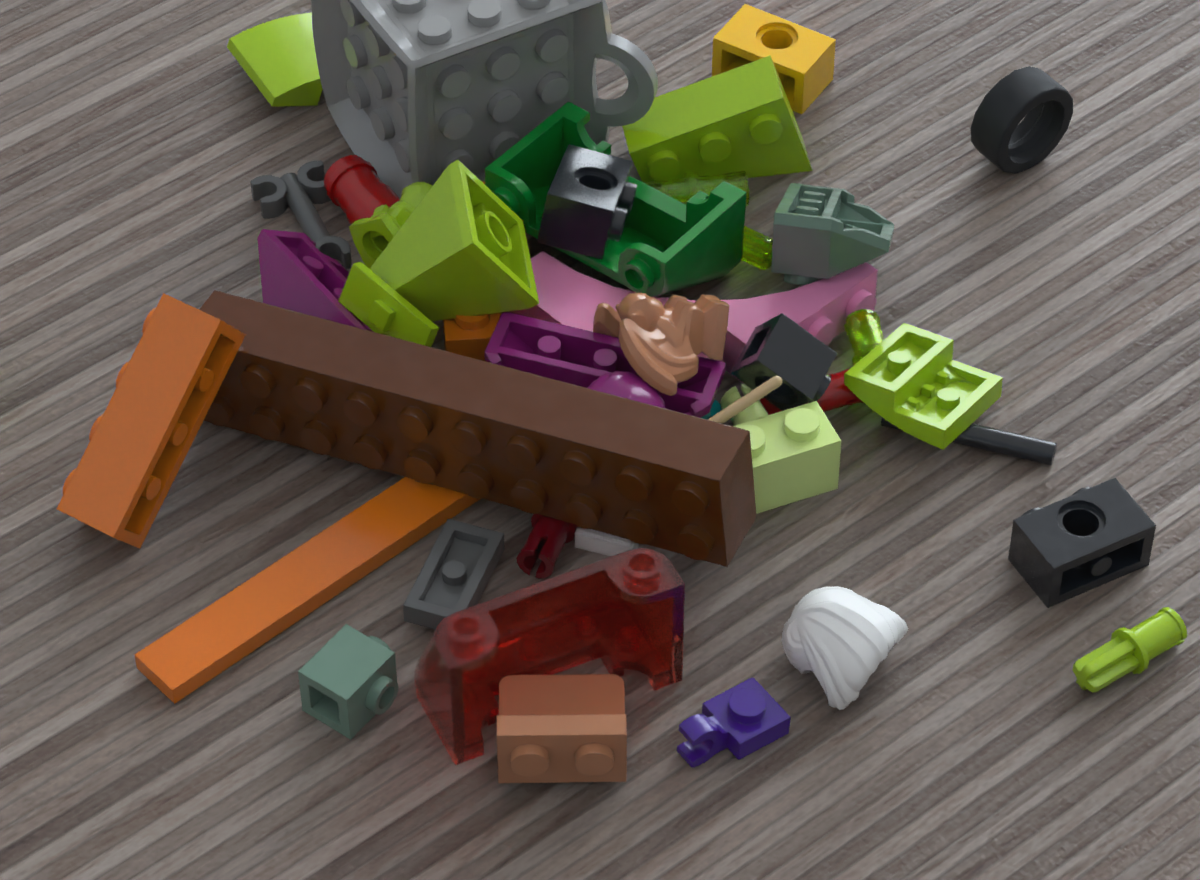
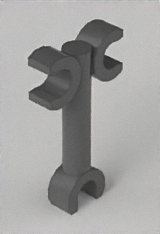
(301, 193)

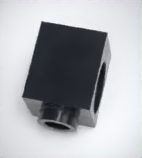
(790, 352)

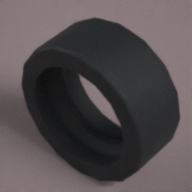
(1019, 95)

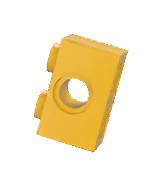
(799, 54)

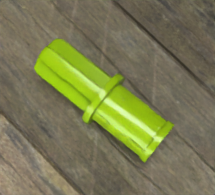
(1130, 650)

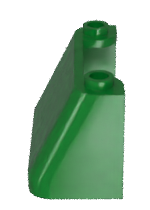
(663, 240)

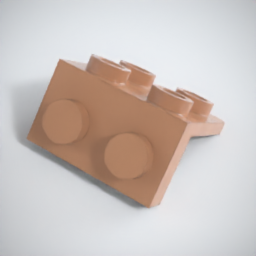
(562, 729)

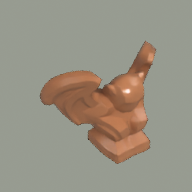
(667, 338)

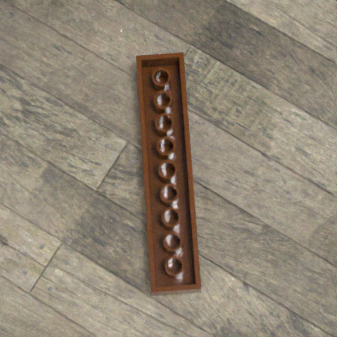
(487, 430)

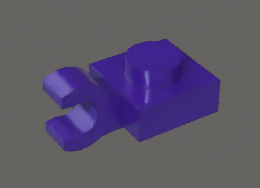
(736, 720)

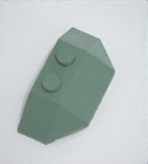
(825, 233)

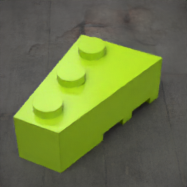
(720, 128)

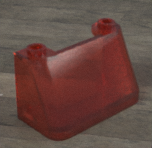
(611, 610)

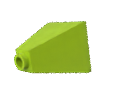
(460, 252)

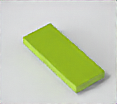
(385, 308)

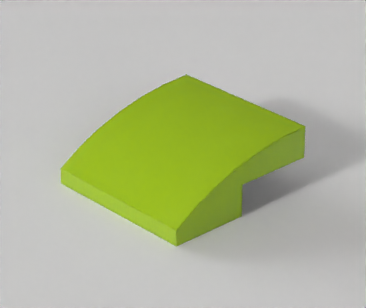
(281, 60)
(920, 387)

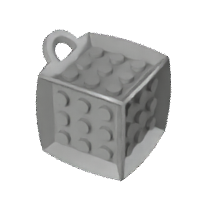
(466, 77)

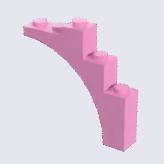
(817, 307)

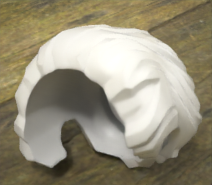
(840, 640)

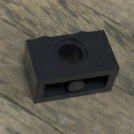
(587, 202)
(1081, 542)

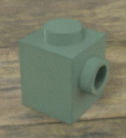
(349, 681)

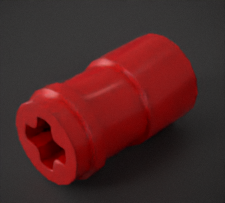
(357, 188)

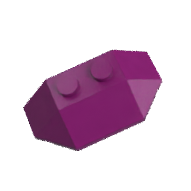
(302, 277)
(584, 356)

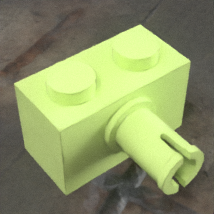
(790, 450)

